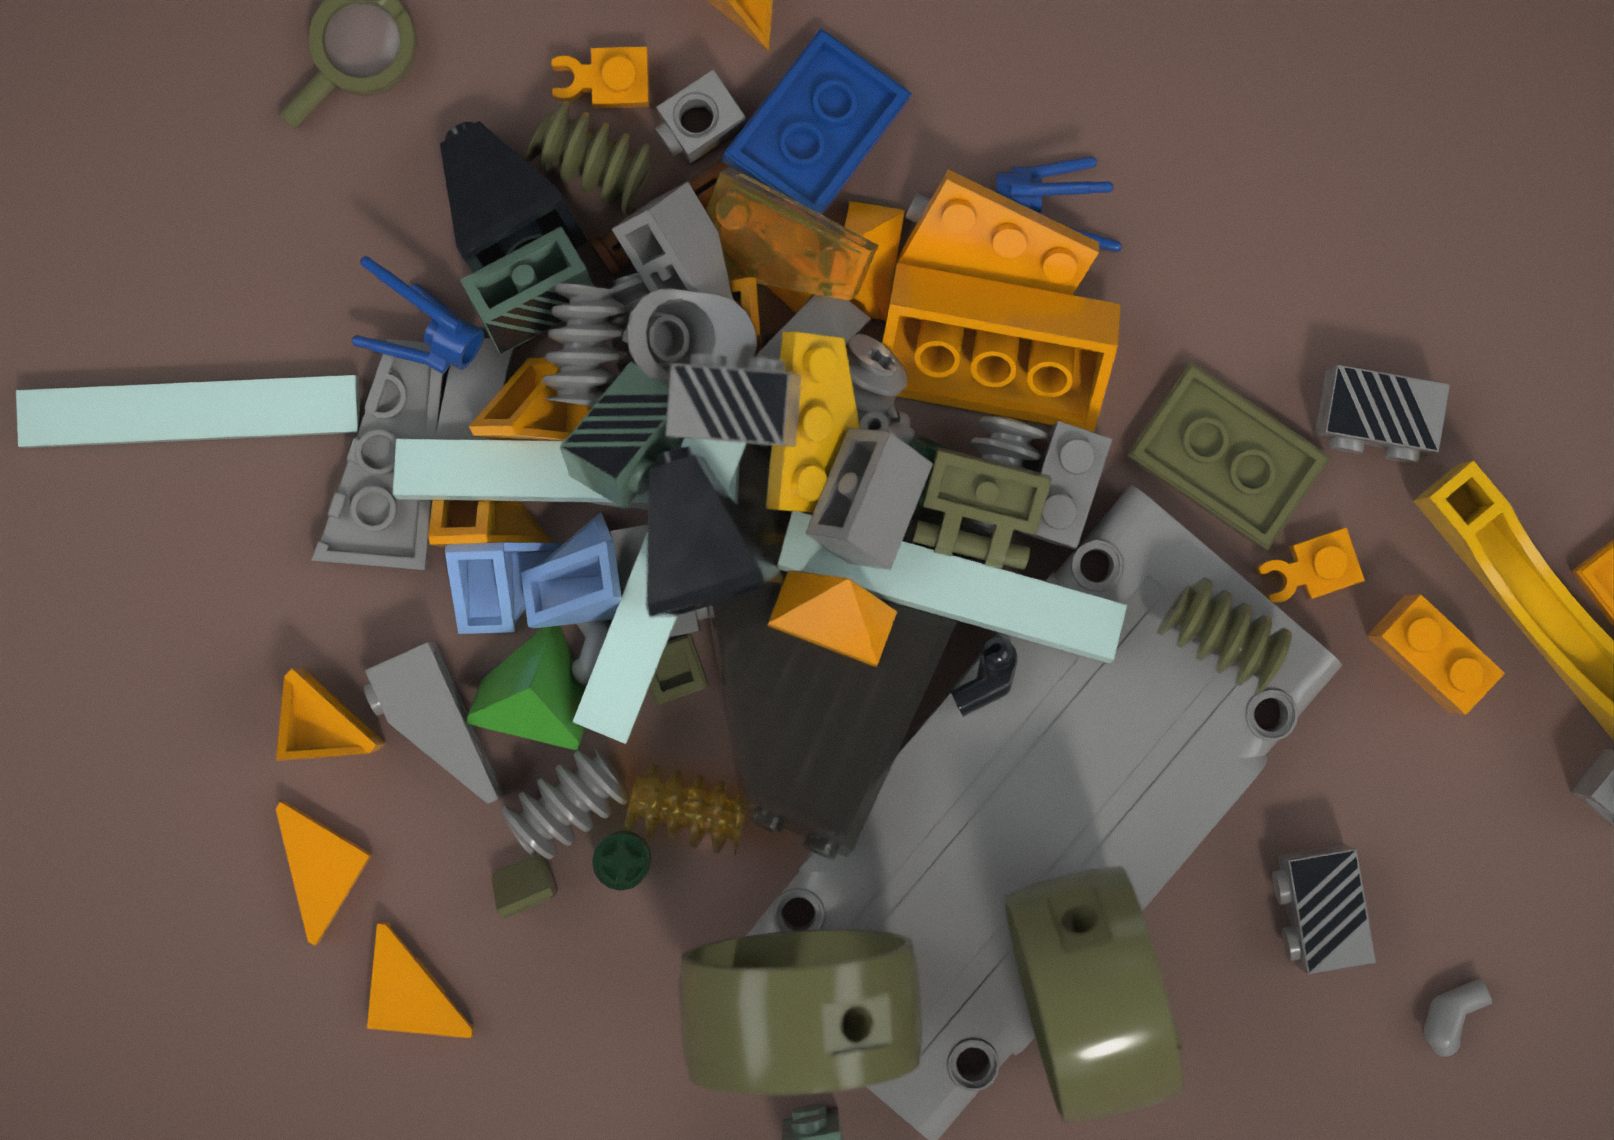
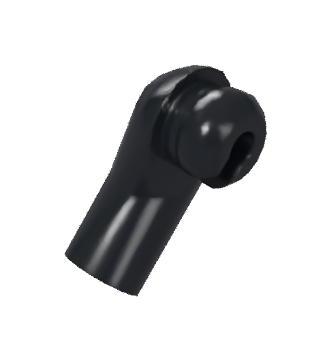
(993, 677)

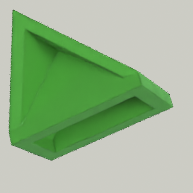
(533, 693)

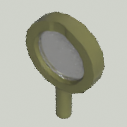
(358, 49)

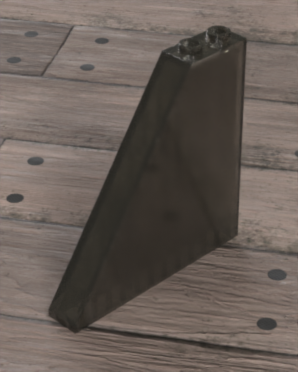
(807, 722)

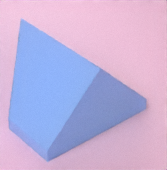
(575, 581)
(489, 583)

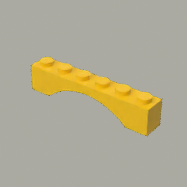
(1503, 558)

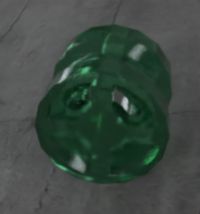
(612, 869)

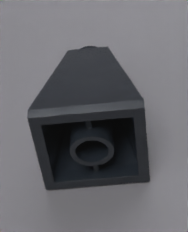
(498, 197)
(698, 540)

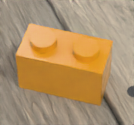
(1435, 654)

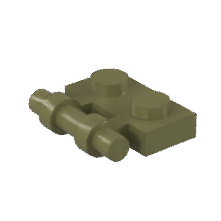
(987, 493)

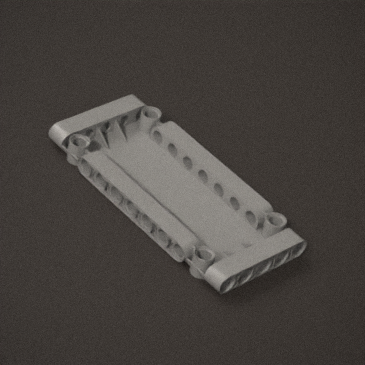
(1048, 782)

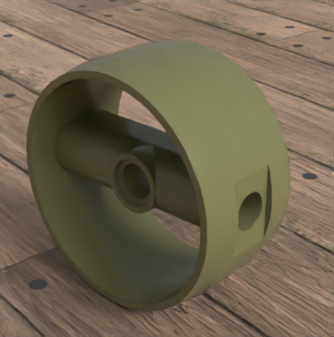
(1094, 994)
(800, 1011)

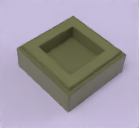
(678, 672)

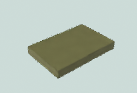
(1228, 456)

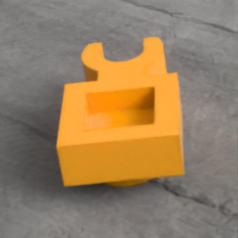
(615, 78)
(1318, 565)

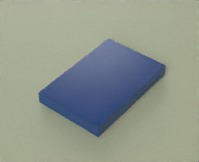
(817, 124)

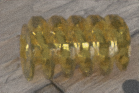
(685, 809)

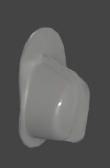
(677, 323)

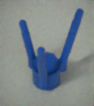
(1026, 188)
(449, 336)

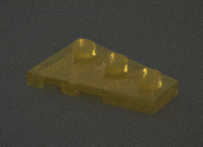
(785, 241)

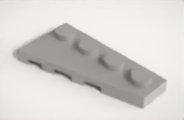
(364, 516)

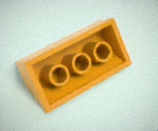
(1001, 346)

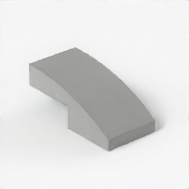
(471, 390)

